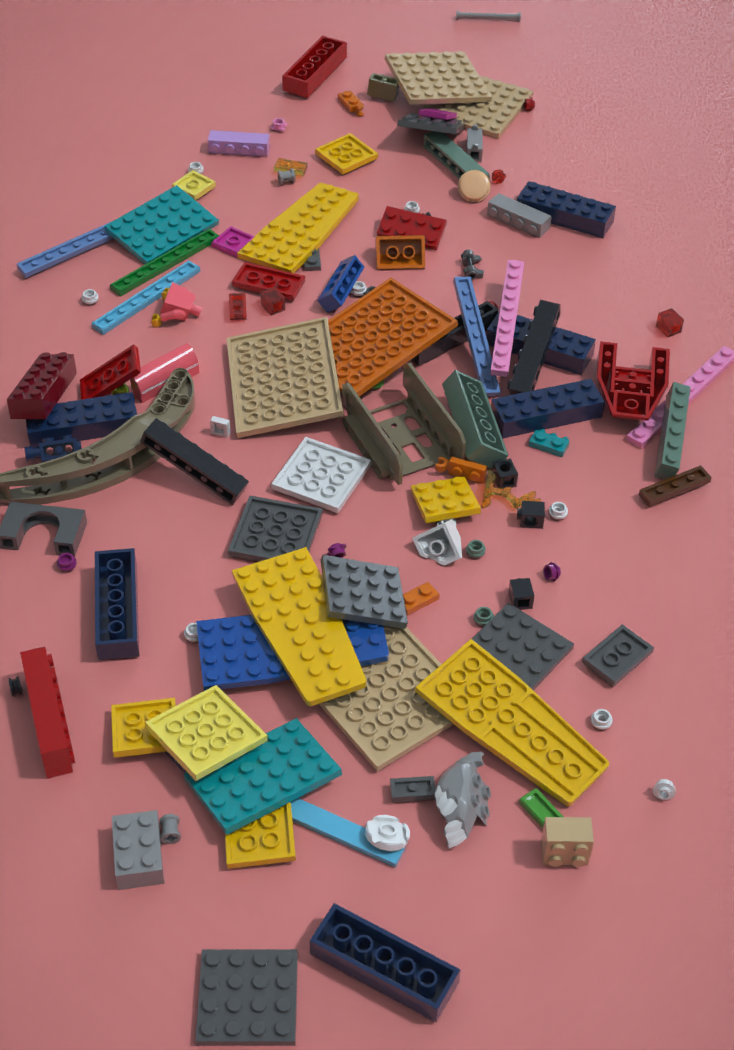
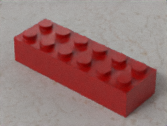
(314, 66)
(48, 712)

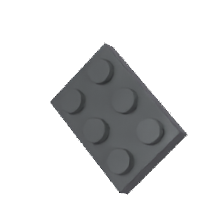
(617, 655)

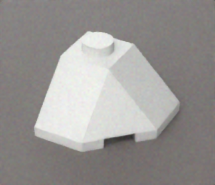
(440, 543)

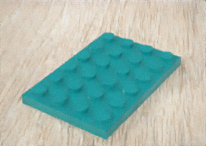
(161, 224)
(265, 777)

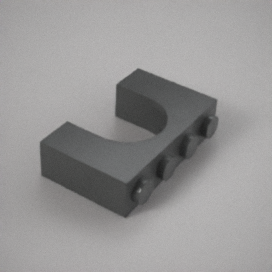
(23, 516)

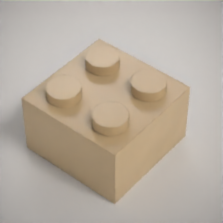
(567, 841)

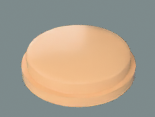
(474, 186)

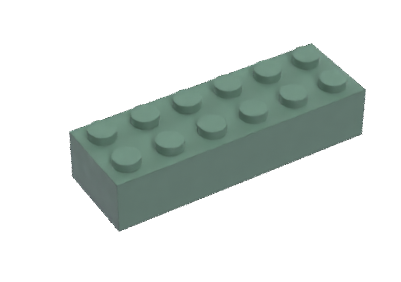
(475, 419)

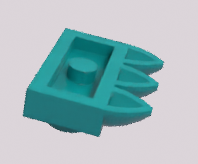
(549, 442)

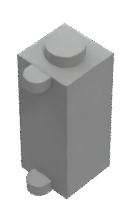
(474, 143)

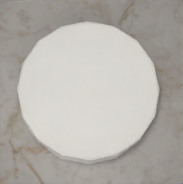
(387, 833)

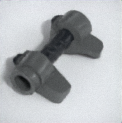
(468, 259)

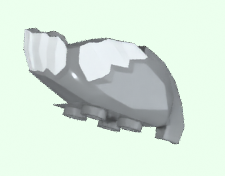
(462, 797)

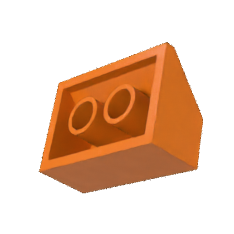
(400, 252)

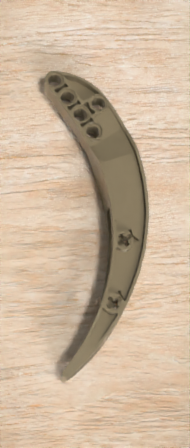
(116, 455)

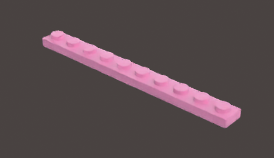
(507, 318)
(698, 382)

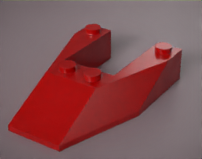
(632, 391)

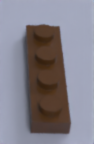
(674, 486)

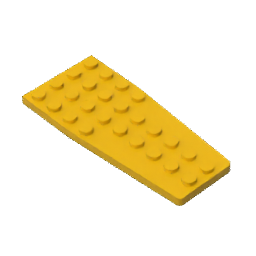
(300, 229)
(291, 612)
(512, 722)

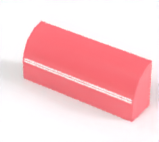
(156, 373)

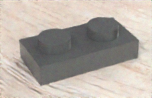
(313, 262)
(412, 789)

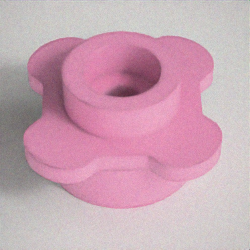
(278, 124)

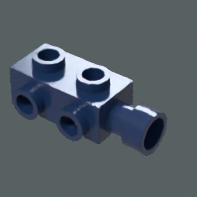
(58, 447)

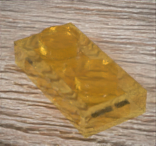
(285, 165)

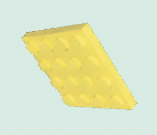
(206, 732)

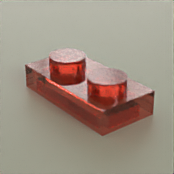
(237, 306)

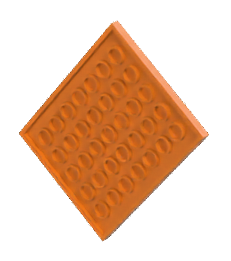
(383, 333)

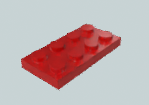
(407, 223)
(260, 278)
(111, 374)

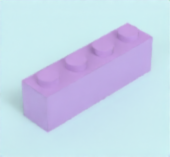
(238, 143)

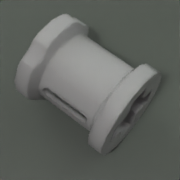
(286, 176)
(170, 828)

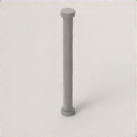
(488, 15)

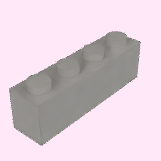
(519, 215)

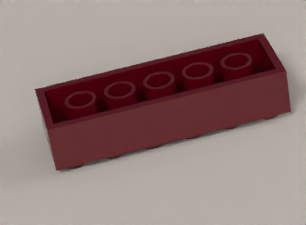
(42, 386)

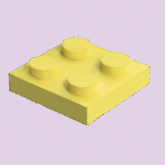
(195, 184)

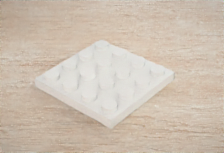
(321, 474)

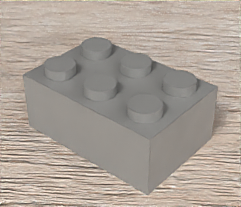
(137, 850)

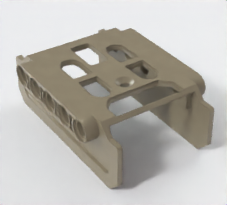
(379, 446)

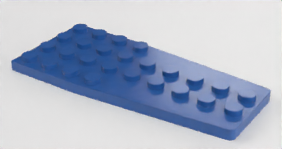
(239, 655)

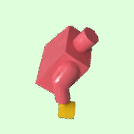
(176, 305)

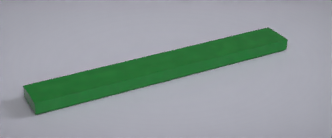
(163, 262)

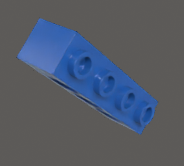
(341, 283)

